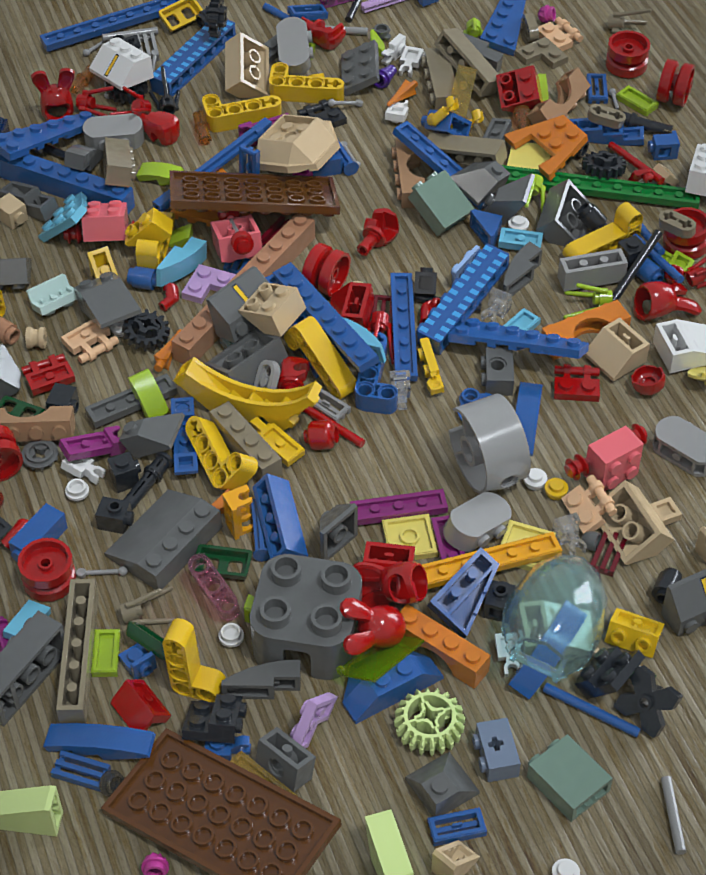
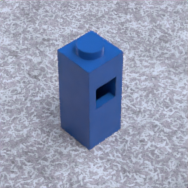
(44, 524)

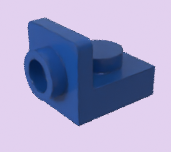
(138, 661)

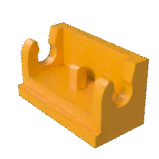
(237, 510)

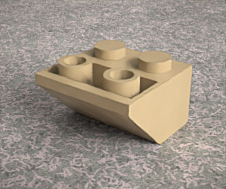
(273, 308)
(618, 349)

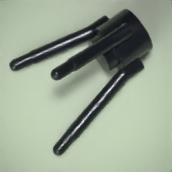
(167, 102)

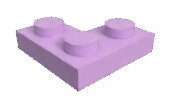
(203, 281)
(313, 712)

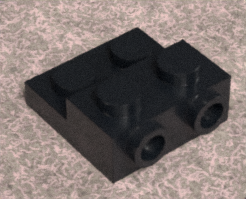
(607, 671)
(215, 720)

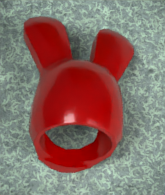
(55, 94)
(663, 300)
(400, 582)
(377, 626)

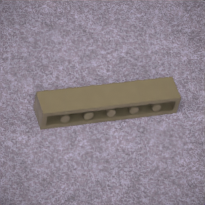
(77, 651)

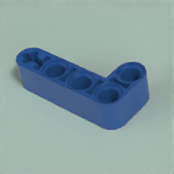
(370, 393)

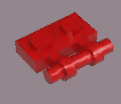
(45, 373)
(576, 388)

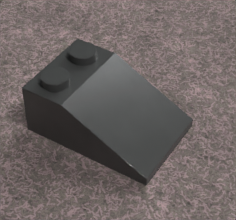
(106, 300)

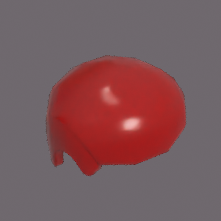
(648, 380)

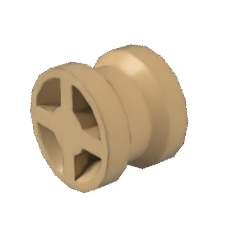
(36, 337)

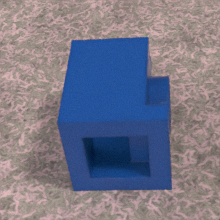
(664, 146)

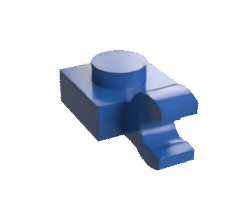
(227, 749)

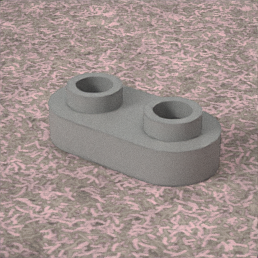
(267, 375)

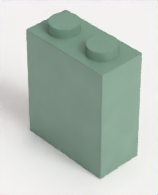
(440, 202)
(569, 777)

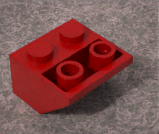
(519, 88)
(354, 302)
(385, 555)

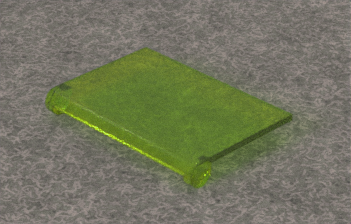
(378, 661)

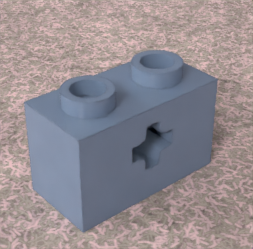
(497, 750)

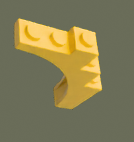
(274, 405)

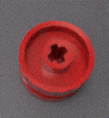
(627, 54)
(675, 83)
(691, 247)
(326, 268)
(10, 454)
(46, 569)

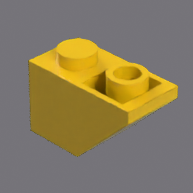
(149, 226)

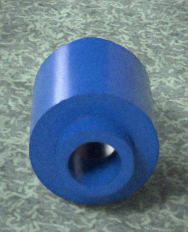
(650, 272)
(142, 278)

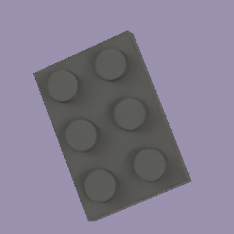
(360, 67)

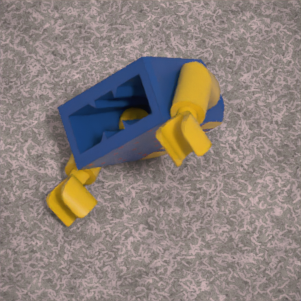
(448, 122)

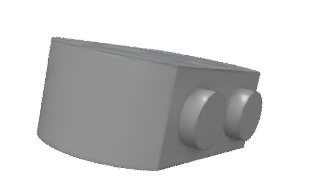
(294, 45)
(113, 126)
(681, 444)
(477, 522)

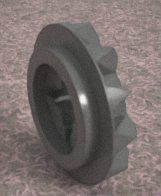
(41, 447)

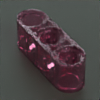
(209, 577)

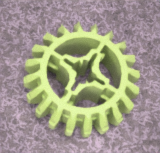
(421, 732)

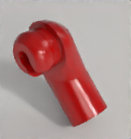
(645, 174)
(172, 296)
(426, 308)
(17, 526)

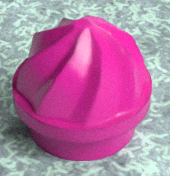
(547, 14)
(155, 864)

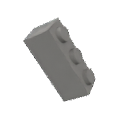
(592, 269)

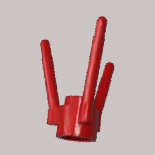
(86, 102)
(137, 105)
(695, 275)
(380, 323)

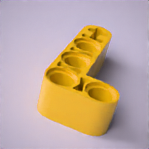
(303, 88)
(230, 115)
(626, 224)
(152, 252)
(322, 356)
(222, 468)
(184, 666)

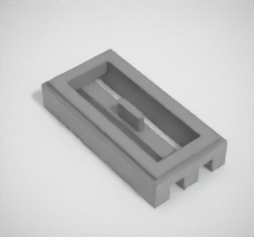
(145, 39)
(324, 406)

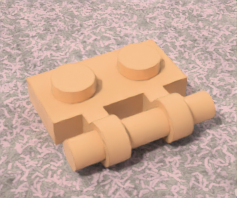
(556, 35)
(84, 337)
(581, 501)

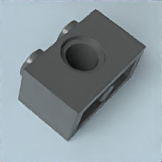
(498, 371)
(285, 759)

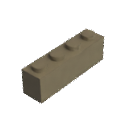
(461, 51)
(439, 76)
(468, 149)
(118, 162)
(244, 439)

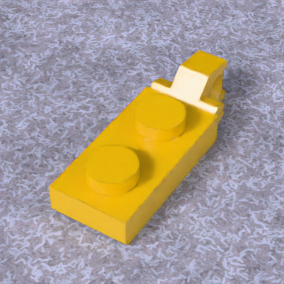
(430, 368)
(280, 441)

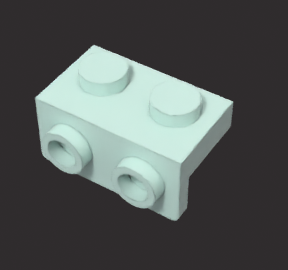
(51, 295)

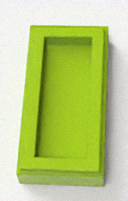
(637, 100)
(105, 653)

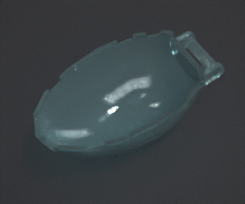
(555, 616)

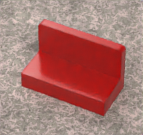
(139, 705)

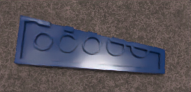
(504, 26)
(20, 141)
(496, 335)

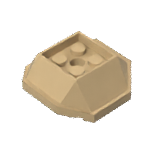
(297, 144)

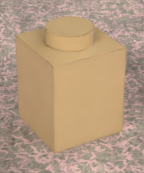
(12, 211)

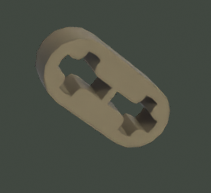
(530, 27)
(606, 116)
(677, 224)

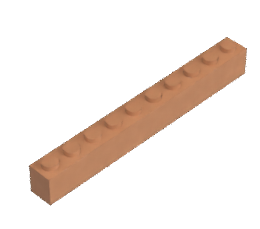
(280, 250)

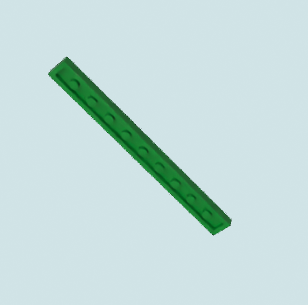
(615, 188)

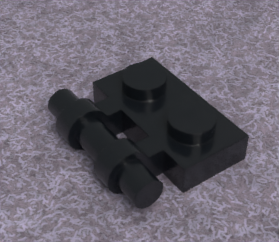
(334, 114)

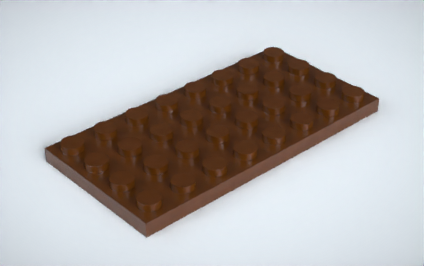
(253, 193)
(219, 813)

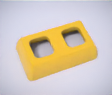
(175, 10)

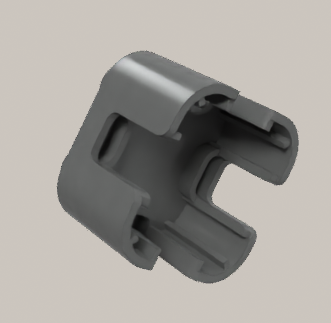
(301, 612)

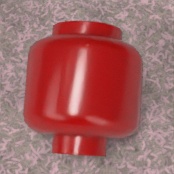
(321, 435)

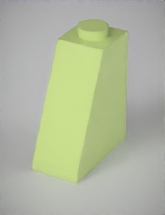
(31, 810)
(386, 845)

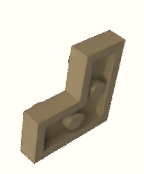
(544, 50)

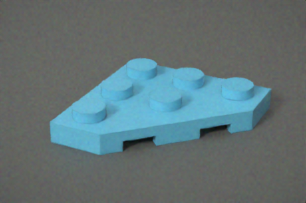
(65, 217)

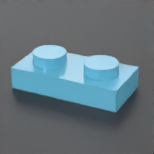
(516, 238)

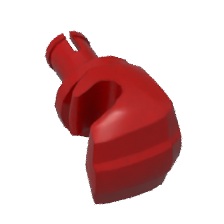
(325, 36)
(160, 126)
(378, 230)
(293, 372)

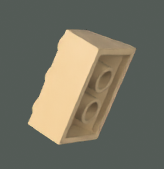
(246, 67)
(636, 523)

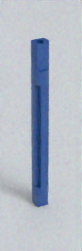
(221, 158)

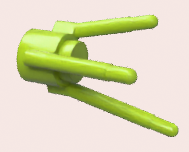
(473, 28)
(537, 187)
(599, 296)

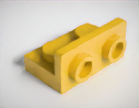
(634, 632)

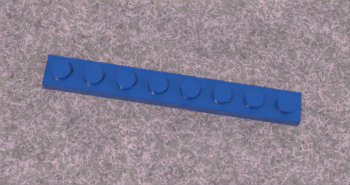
(103, 25)
(332, 323)

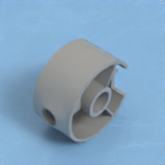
(490, 444)

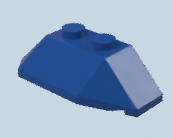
(368, 698)

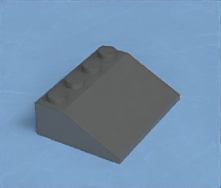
(166, 537)

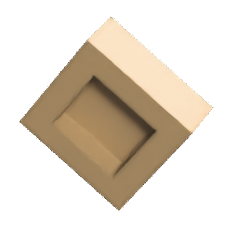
(667, 174)
(667, 510)

